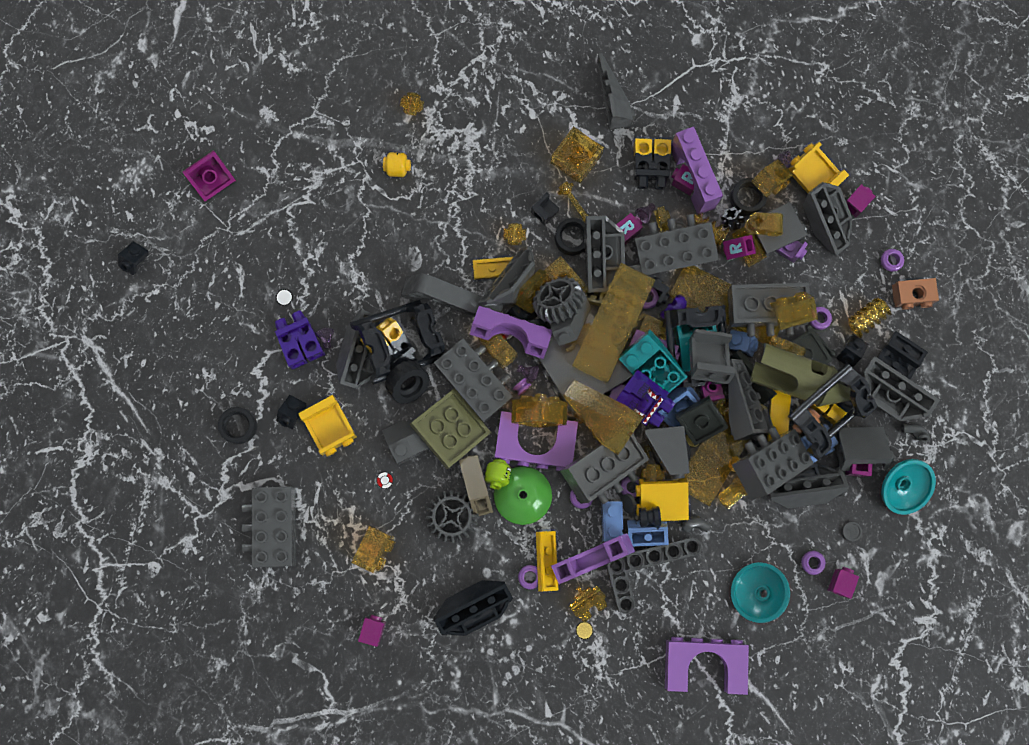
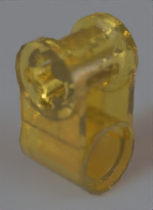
(768, 224)

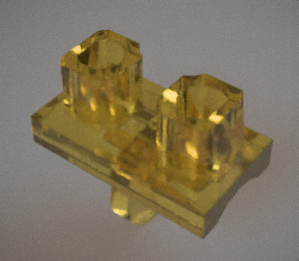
(586, 600)

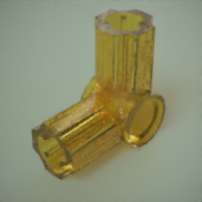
(732, 493)

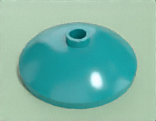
(908, 486)
(748, 589)

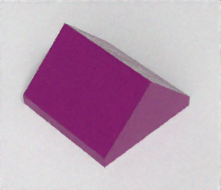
(209, 175)

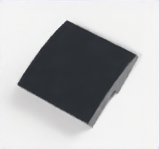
(902, 354)

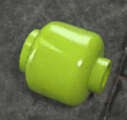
(497, 474)

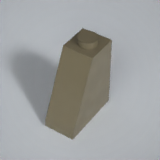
(475, 485)

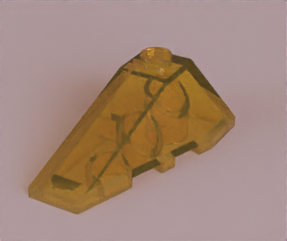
(605, 416)

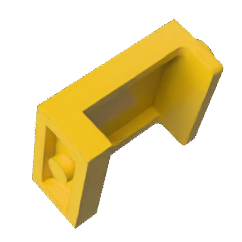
(815, 168)
(328, 425)
(668, 495)

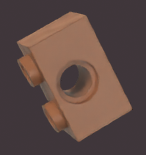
(926, 291)

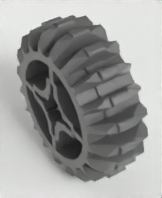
(558, 300)
(438, 526)

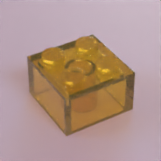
(577, 155)
(539, 411)
(373, 550)

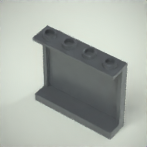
(559, 369)

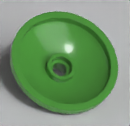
(531, 508)

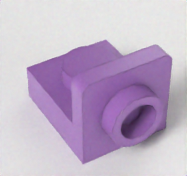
(793, 251)

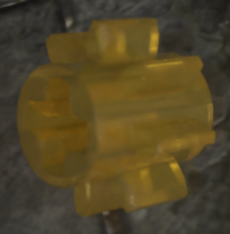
(411, 103)
(514, 234)
(653, 473)

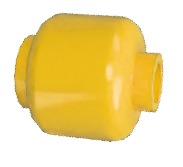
(396, 164)

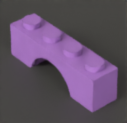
(532, 336)
(593, 558)

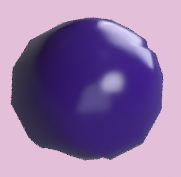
(678, 303)

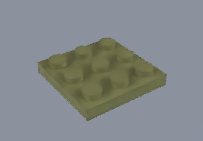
(450, 428)

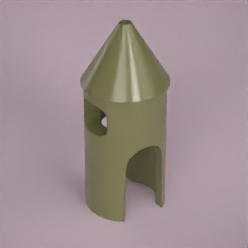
(797, 376)

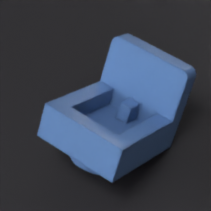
(742, 342)

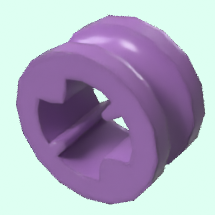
(522, 386)

